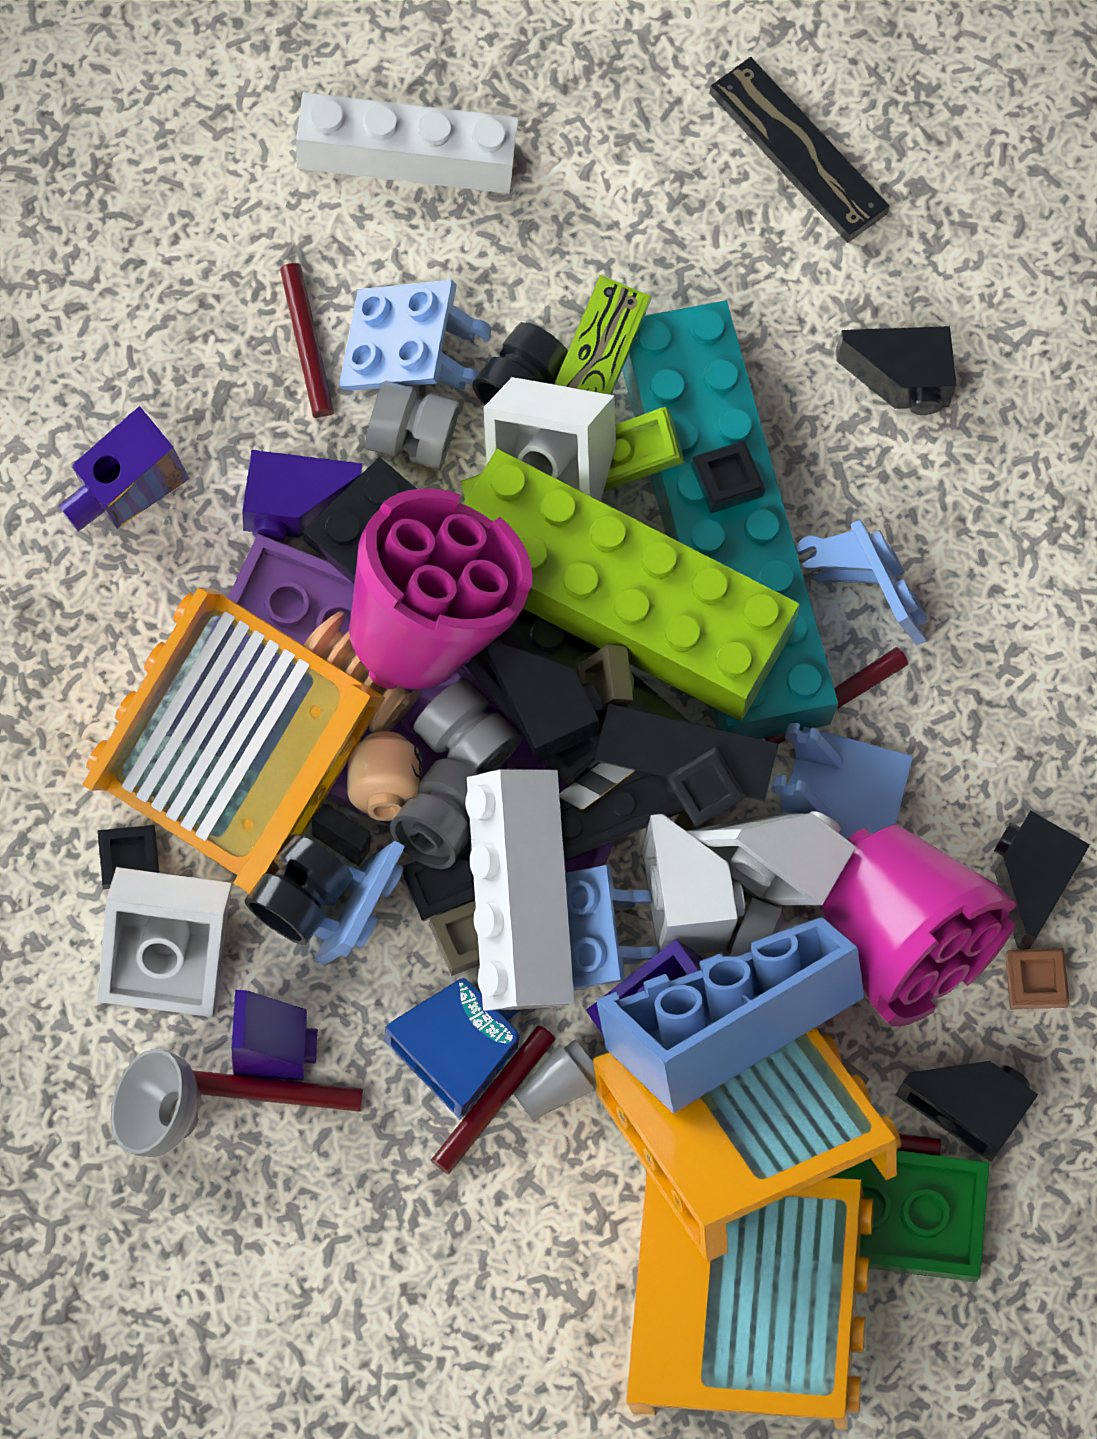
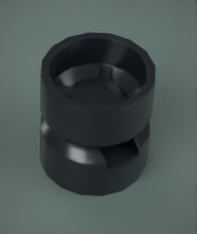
(526, 355)
(280, 897)

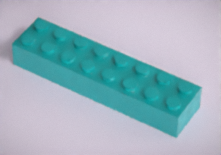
(698, 372)

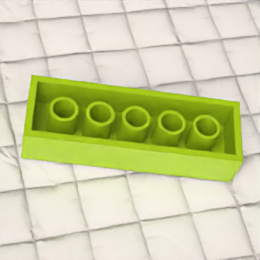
(638, 588)

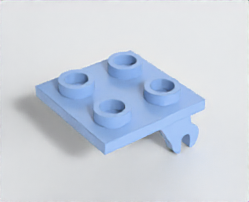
(401, 335)
(866, 558)
(844, 780)
(356, 923)
(593, 930)

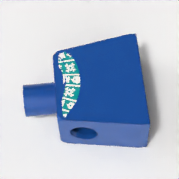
(454, 1044)

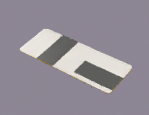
(594, 784)

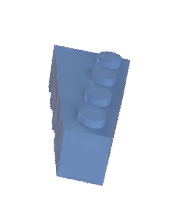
(732, 1012)

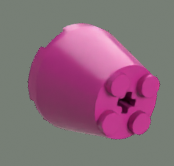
(433, 587)
(915, 921)

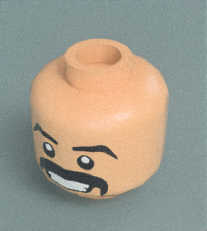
(383, 774)

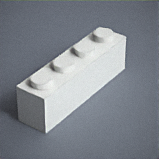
(406, 142)
(519, 889)

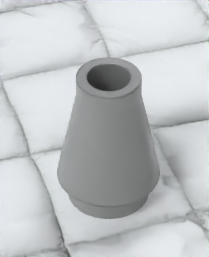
(558, 1081)

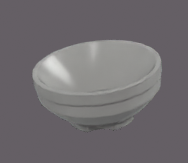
(145, 1102)

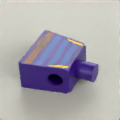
(124, 473)

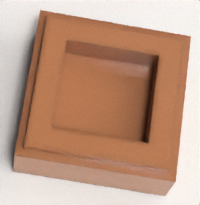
(1037, 979)

